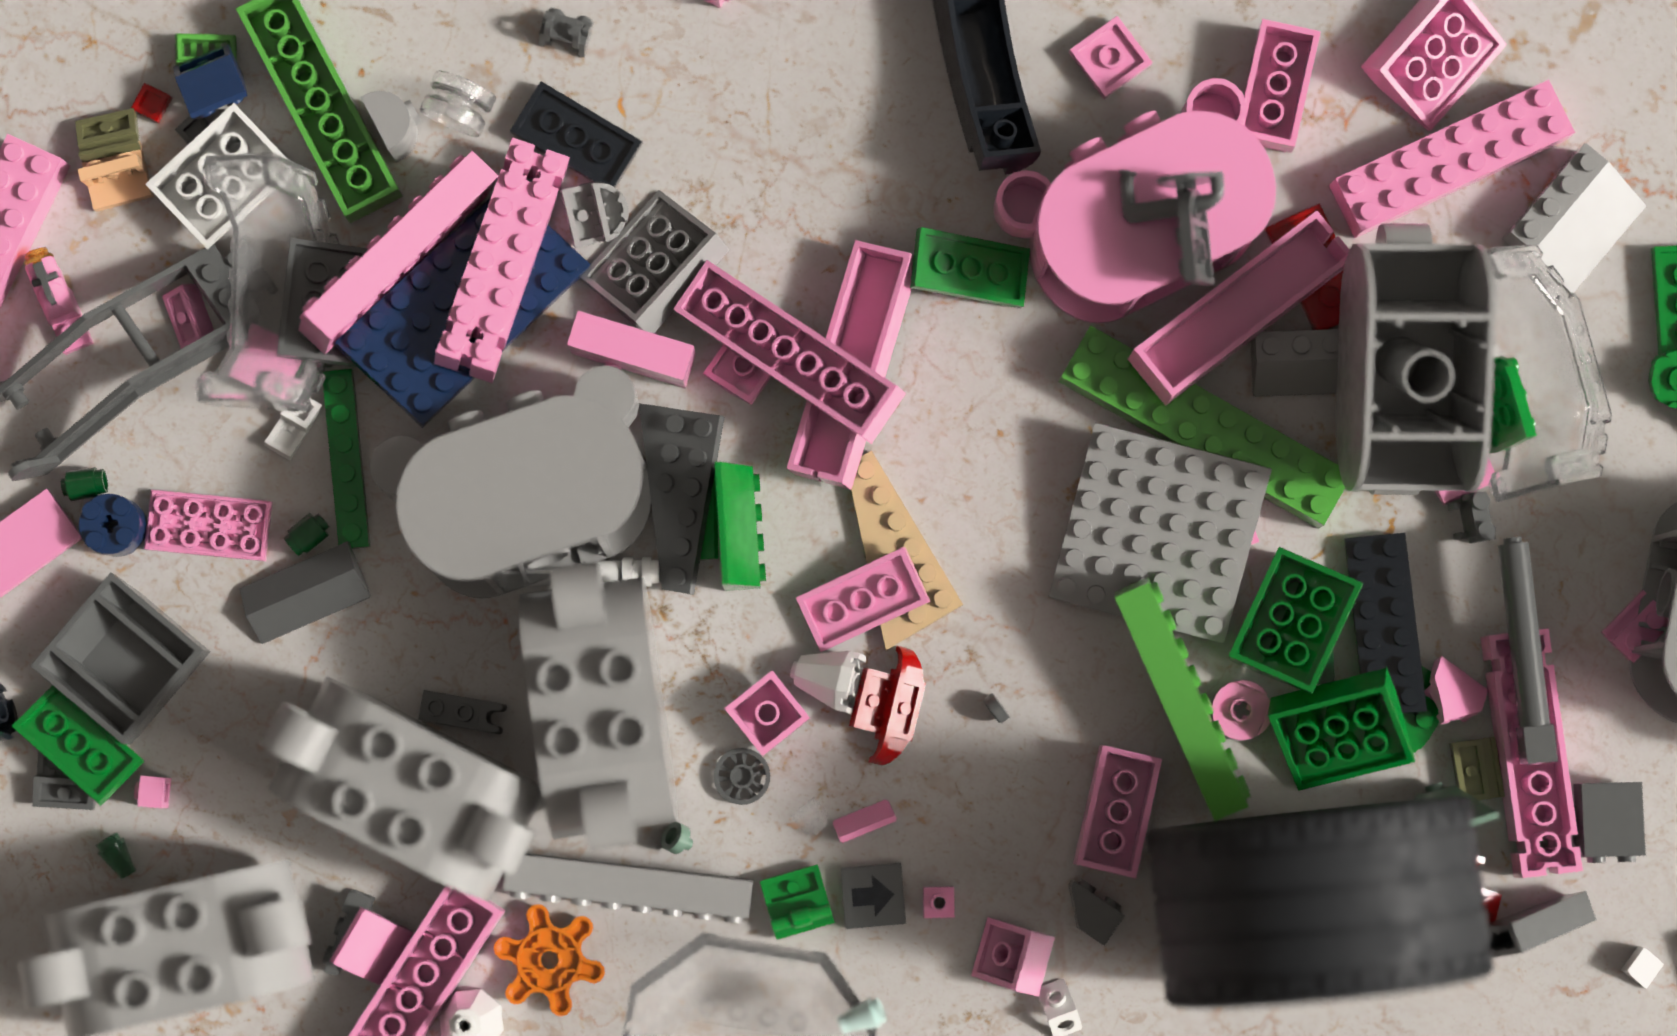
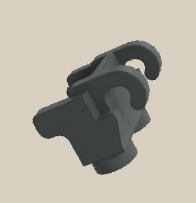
(565, 29)
(1475, 518)

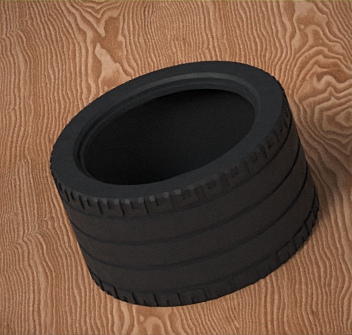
(1320, 904)

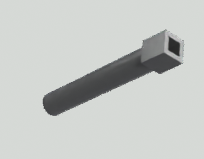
(1535, 734)

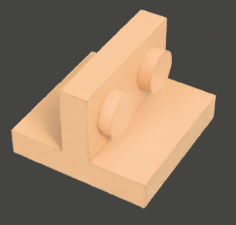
(116, 180)

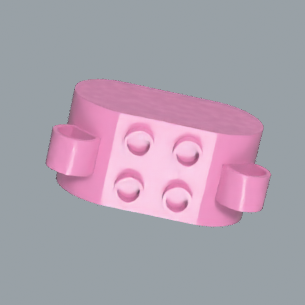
(1098, 261)

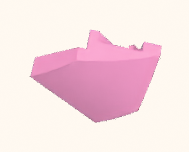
(1454, 692)

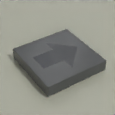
(873, 895)

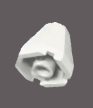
(830, 677)
(476, 1007)

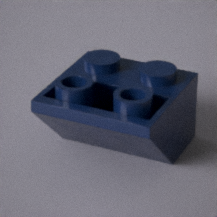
(210, 82)

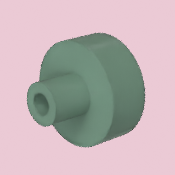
(676, 838)

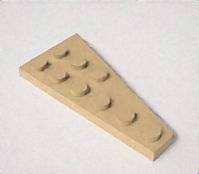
(888, 527)

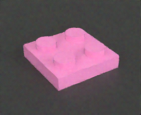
(1110, 57)

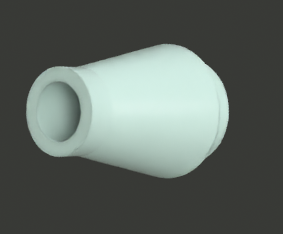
(864, 1016)

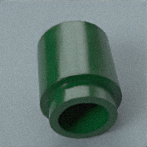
(84, 483)
(307, 533)

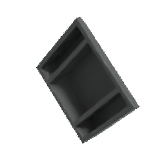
(120, 659)

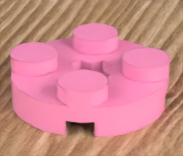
(1256, 703)

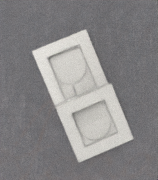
(292, 430)

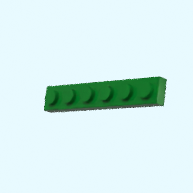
(346, 458)

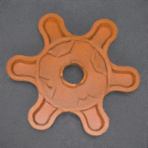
(528, 953)

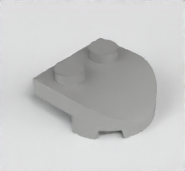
(594, 212)

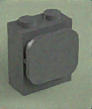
(1609, 821)

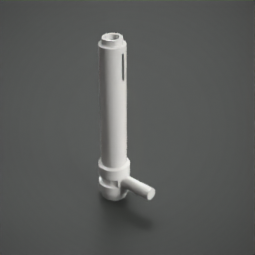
(615, 570)

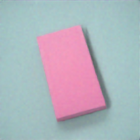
(208, 525)
(33, 539)

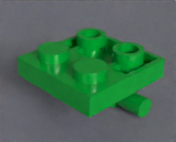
(797, 902)

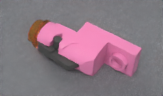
(54, 295)

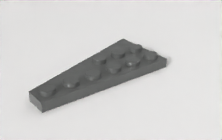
(681, 474)

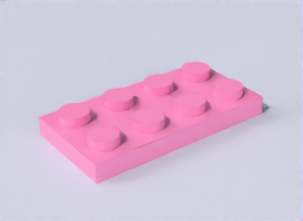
(862, 599)

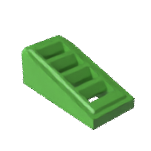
(197, 39)

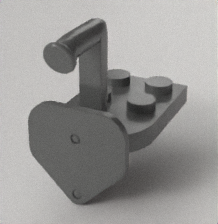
(1192, 214)

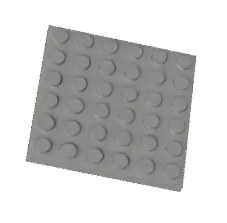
(1164, 517)

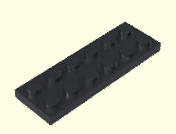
(1386, 614)

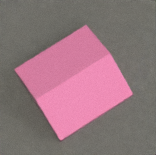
(736, 375)

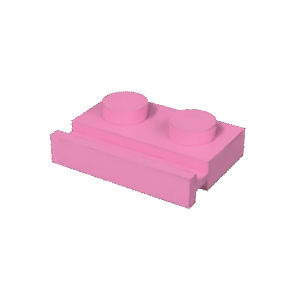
(1624, 628)

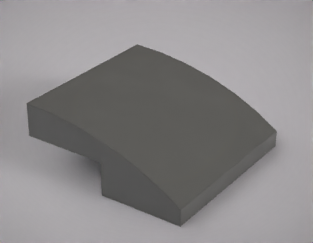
(56, 790)

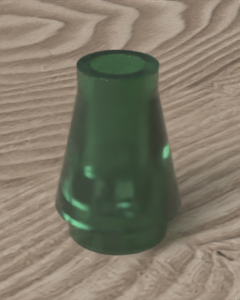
(116, 855)

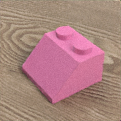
(1012, 956)

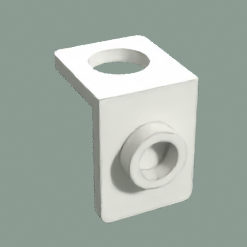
(1059, 1007)

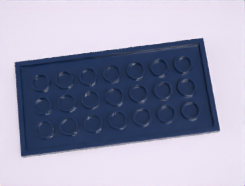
(402, 331)

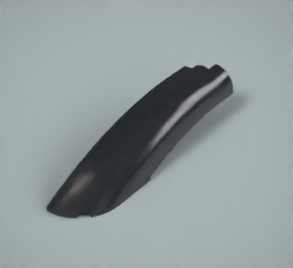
(986, 83)

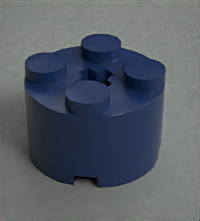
(100, 513)

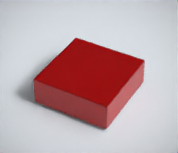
(151, 103)

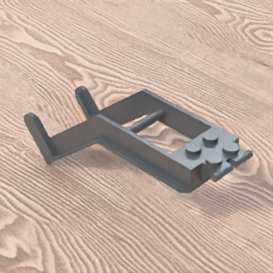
(210, 276)

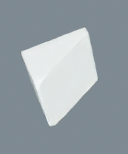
(1642, 966)

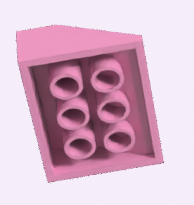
(1433, 57)

